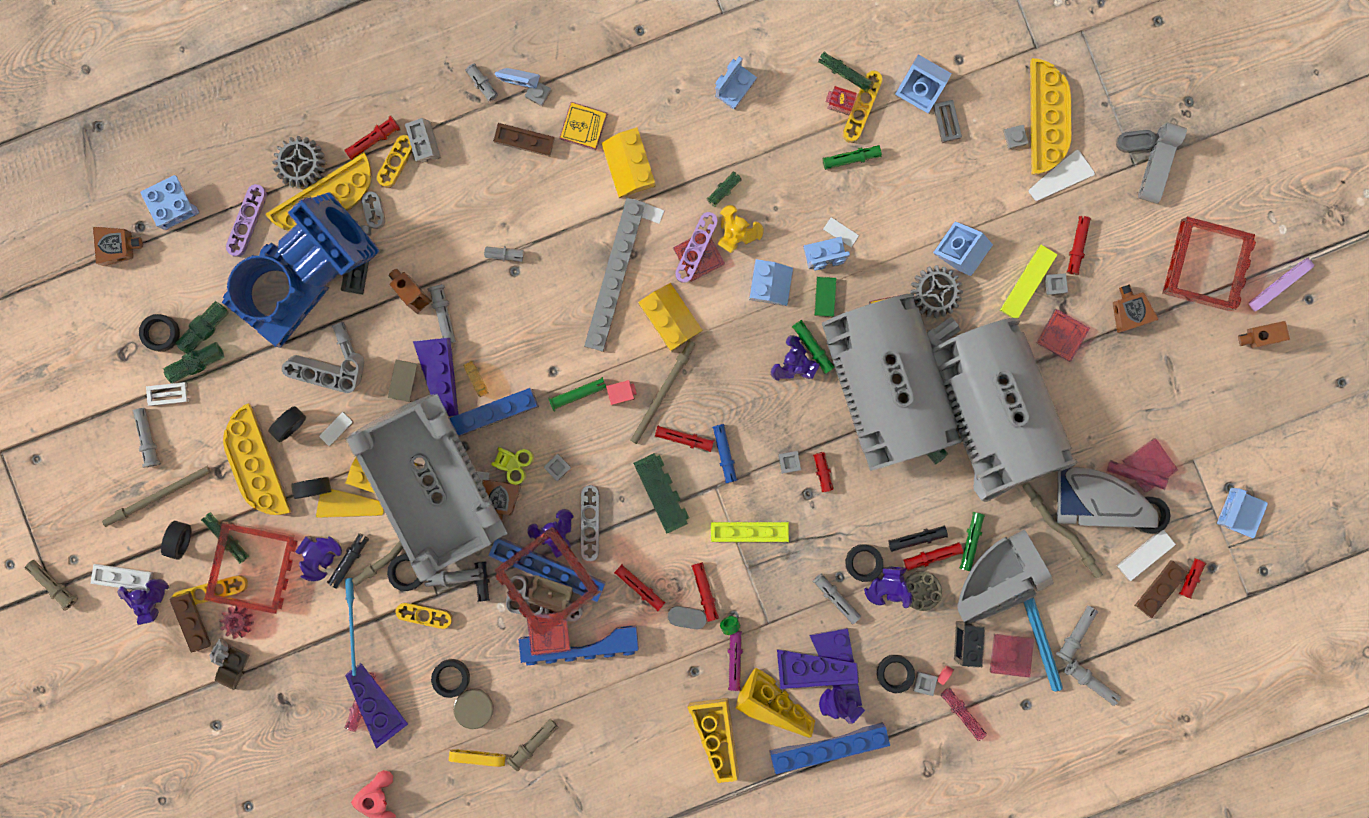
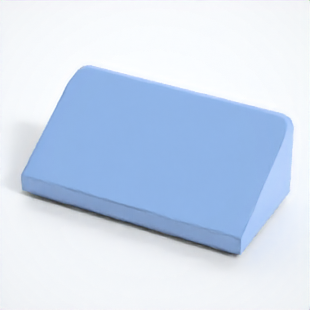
(518, 77)

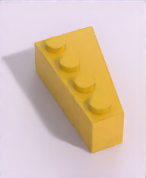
(715, 730)

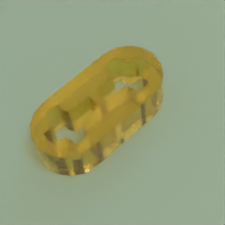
(476, 378)

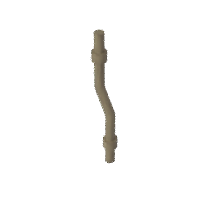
(1087, 558)
(371, 570)

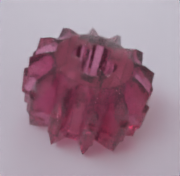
(243, 621)

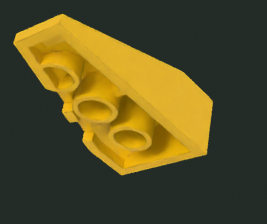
(768, 703)

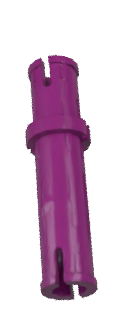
(735, 662)

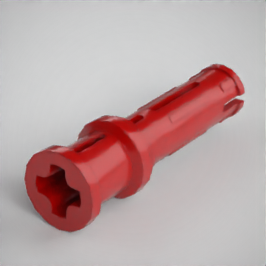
(379, 133)

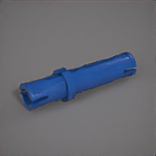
(724, 453)

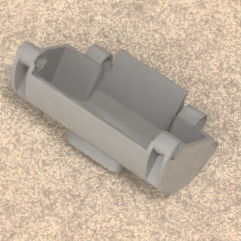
(884, 426)
(997, 446)
(428, 529)

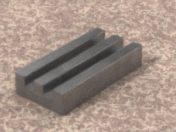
(950, 137)

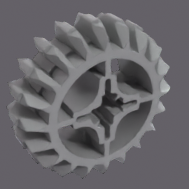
(283, 161)
(937, 299)

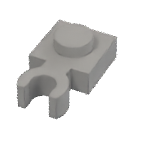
(219, 652)

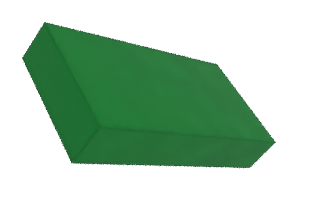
(825, 296)

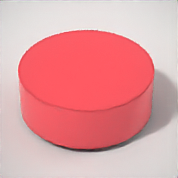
(944, 675)

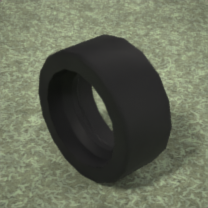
(144, 332)
(287, 424)
(311, 487)
(1165, 516)
(176, 540)
(392, 576)
(864, 577)
(895, 688)
(443, 691)

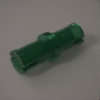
(724, 189)

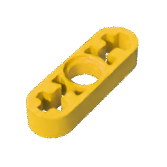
(387, 163)
(411, 607)
(477, 757)

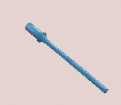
(350, 598)

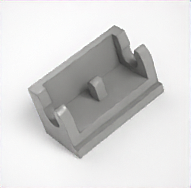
(422, 140)

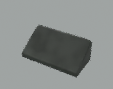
(355, 279)

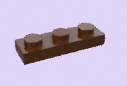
(524, 139)
(1161, 589)
(190, 622)

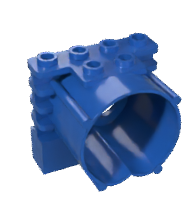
(324, 241)
(288, 312)

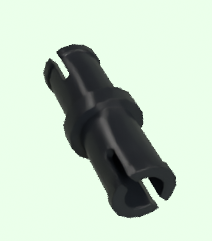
(482, 585)

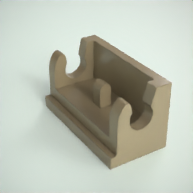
(402, 380)
(550, 594)

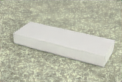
(1146, 555)
(119, 576)

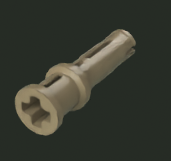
(55, 590)
(526, 750)

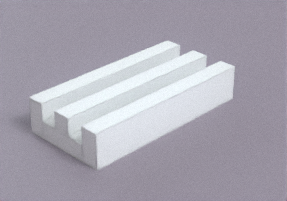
(183, 392)

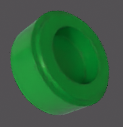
(730, 625)

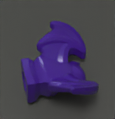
(795, 362)
(563, 527)
(317, 554)
(893, 585)
(144, 602)
(836, 705)

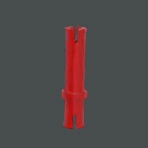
(1077, 254)
(704, 444)
(927, 558)
(639, 587)
(707, 599)

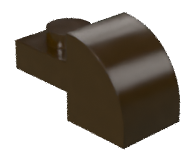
(232, 668)

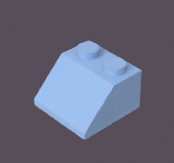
(923, 83)
(963, 248)
(770, 282)

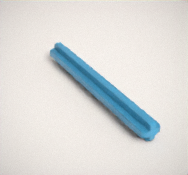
(1043, 645)

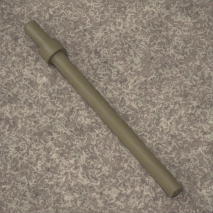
(682, 359)
(122, 513)

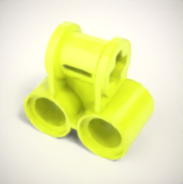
(511, 463)

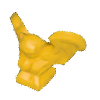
(737, 230)

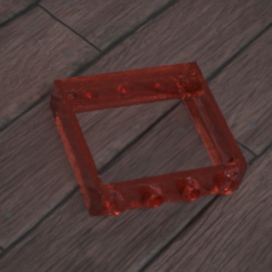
(1178, 257)
(218, 559)
(524, 608)

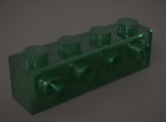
(660, 492)

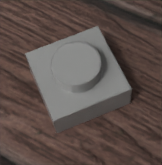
(538, 94)
(1015, 137)
(1056, 284)
(789, 462)
(557, 467)
(925, 683)

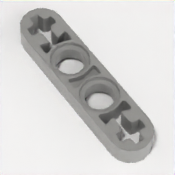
(585, 523)

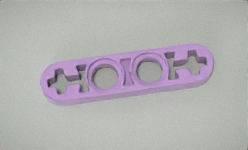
(242, 219)
(698, 248)
(1281, 284)

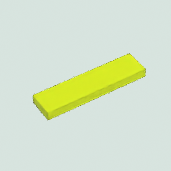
(1028, 282)
(749, 531)

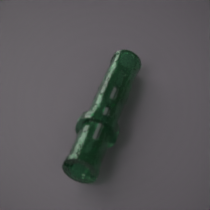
(846, 72)
(232, 545)

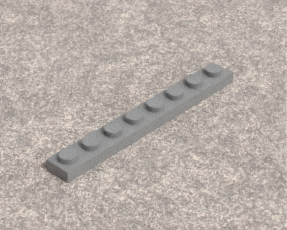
(614, 274)

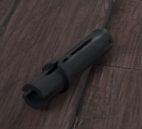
(918, 538)
(352, 554)

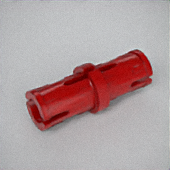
(823, 472)
(1192, 578)

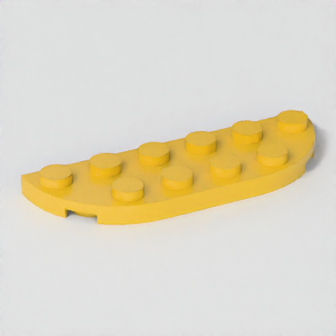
(1049, 116)
(346, 184)
(253, 463)

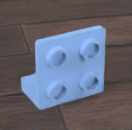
(734, 84)
(168, 203)
(825, 252)
(1242, 512)

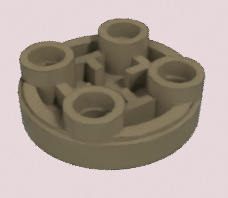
(925, 590)
(473, 708)

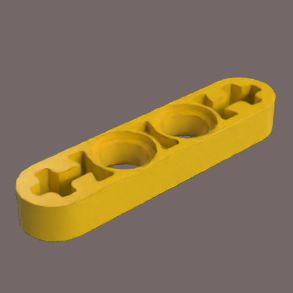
(859, 105)
(231, 580)

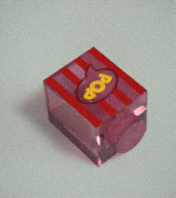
(841, 100)

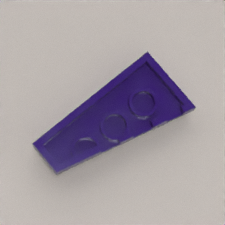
(438, 370)
(837, 645)
(807, 670)
(376, 708)

